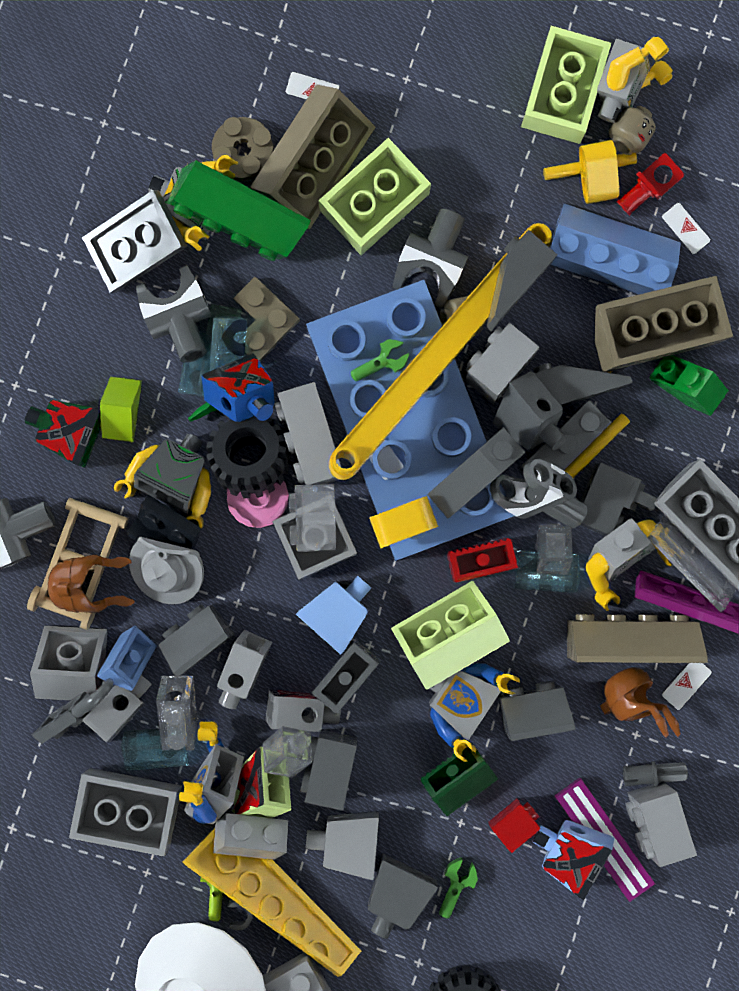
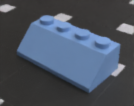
(613, 251)

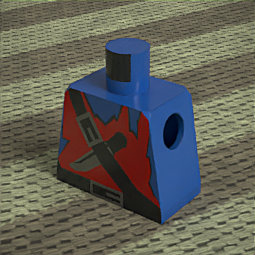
(240, 389)

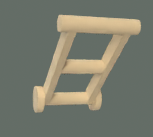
(39, 595)

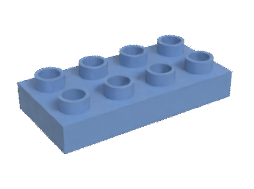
(432, 436)

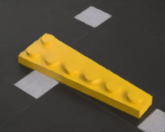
(276, 901)

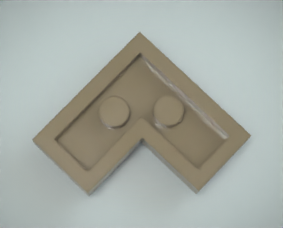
(271, 318)

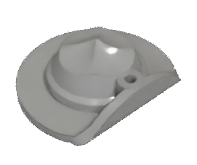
(166, 570)

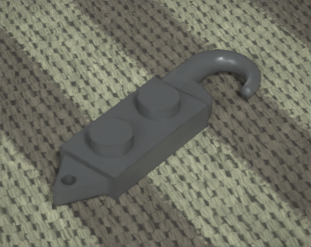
(71, 713)

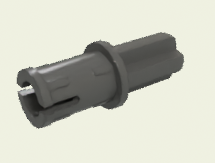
(654, 773)

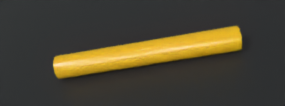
(574, 168)
(597, 445)

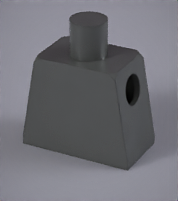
(530, 413)
(398, 895)

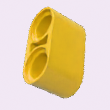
(599, 171)
(403, 522)

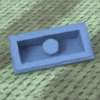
(128, 658)

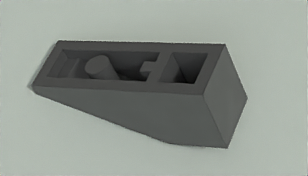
(519, 270)
(577, 384)
(476, 473)

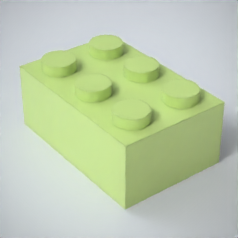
(566, 85)
(374, 196)
(450, 634)

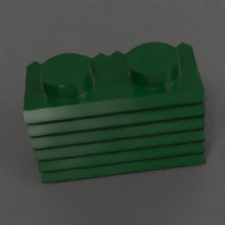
(458, 781)

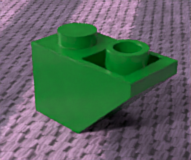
(689, 383)

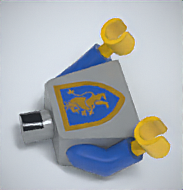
(463, 702)
(216, 780)

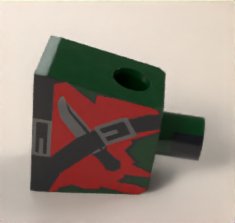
(66, 429)

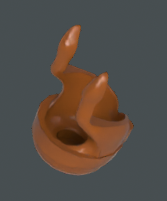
(67, 579)
(628, 701)

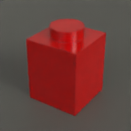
(515, 824)

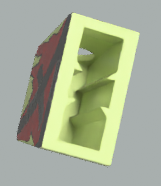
(260, 792)

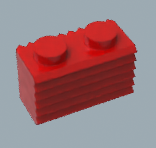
(482, 560)

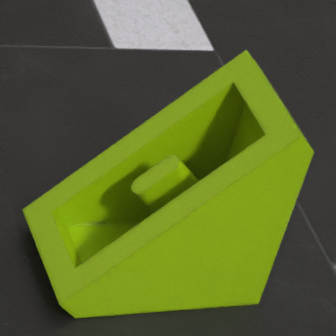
(120, 409)

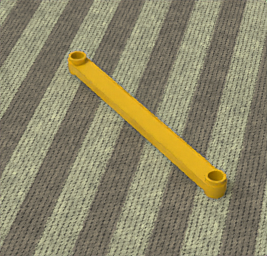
(421, 372)

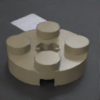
(243, 130)

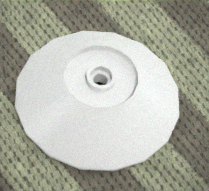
(196, 960)

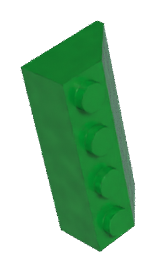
(237, 211)

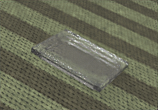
(692, 563)

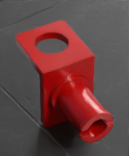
(648, 186)

